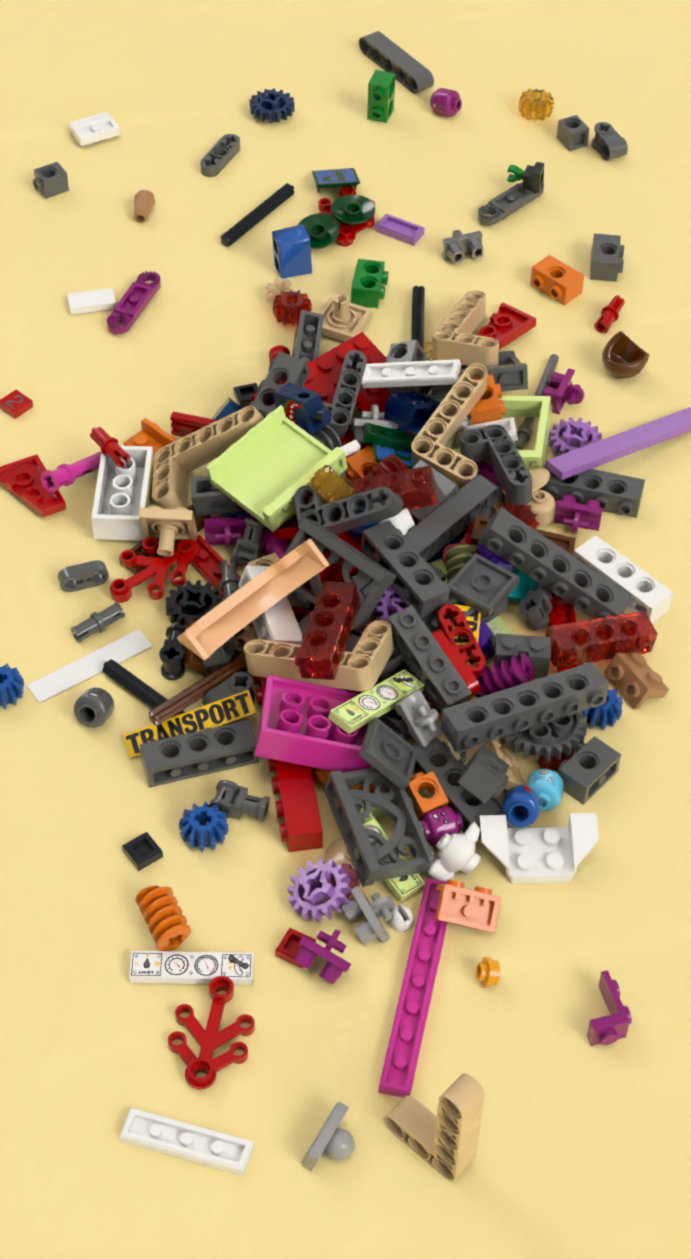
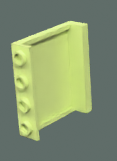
(270, 466)

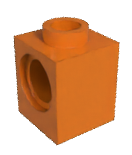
(430, 783)

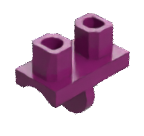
(565, 390)
(578, 515)
(224, 530)
(334, 964)

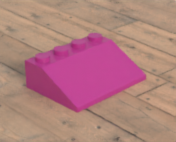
(298, 730)

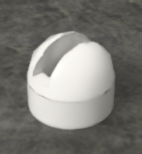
(397, 922)

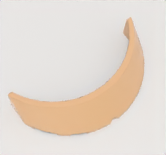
(253, 599)

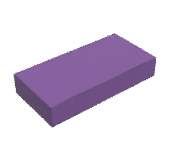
(399, 229)

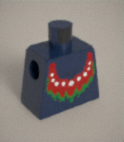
(302, 407)

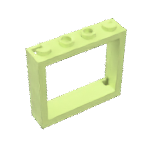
(527, 407)

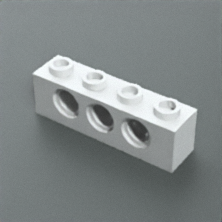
(646, 592)

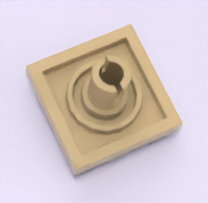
(343, 319)
(168, 526)

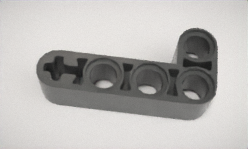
(346, 392)
(497, 447)
(380, 505)

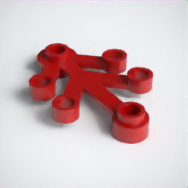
(347, 233)
(184, 553)
(210, 1037)

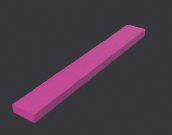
(414, 997)

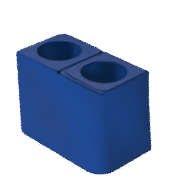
(292, 251)

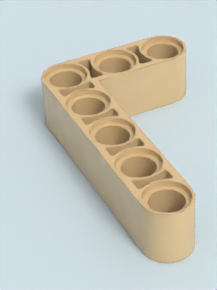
(454, 335)
(447, 426)
(195, 450)
(356, 670)
(444, 1140)

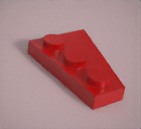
(507, 325)
(24, 481)

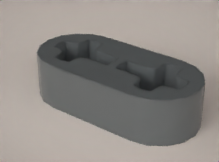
(83, 576)

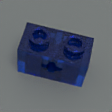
(409, 409)

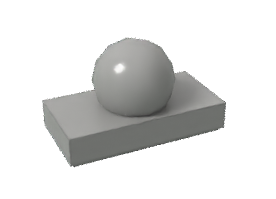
(334, 1141)

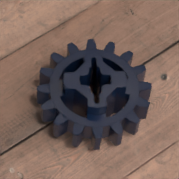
(272, 105)

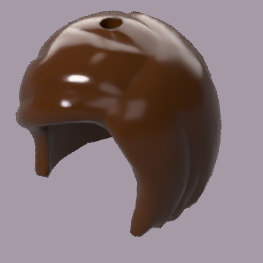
(623, 357)

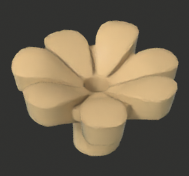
(278, 285)

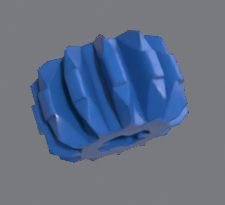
(10, 685)
(606, 713)
(203, 826)

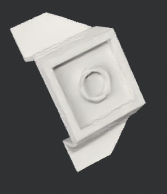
(540, 853)

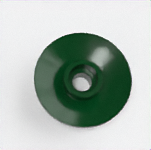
(353, 209)
(322, 230)

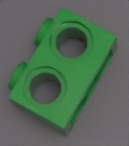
(381, 96)
(368, 283)

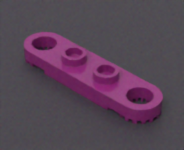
(133, 302)

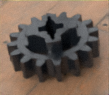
(193, 602)

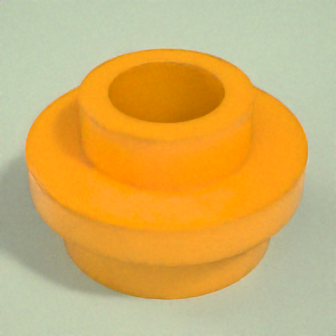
(488, 972)

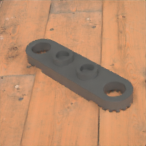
(506, 204)

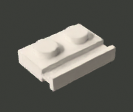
(94, 128)

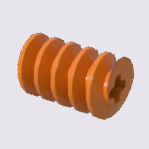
(163, 917)

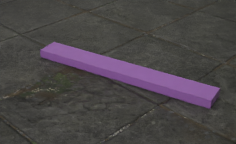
(620, 445)

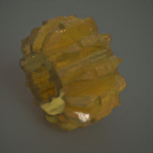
(536, 104)
(331, 484)

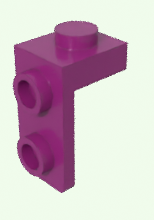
(613, 1026)

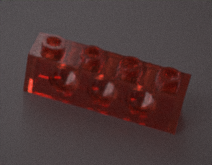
(414, 486)
(328, 630)
(600, 638)

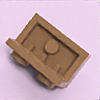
(634, 678)

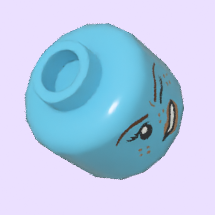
(547, 786)

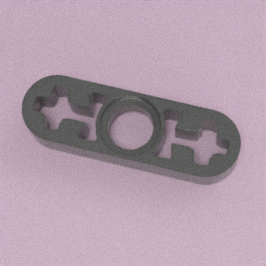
(220, 148)

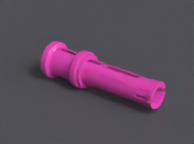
(66, 474)

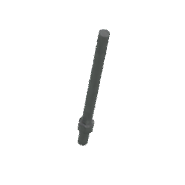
(524, 431)

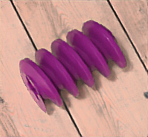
(507, 677)

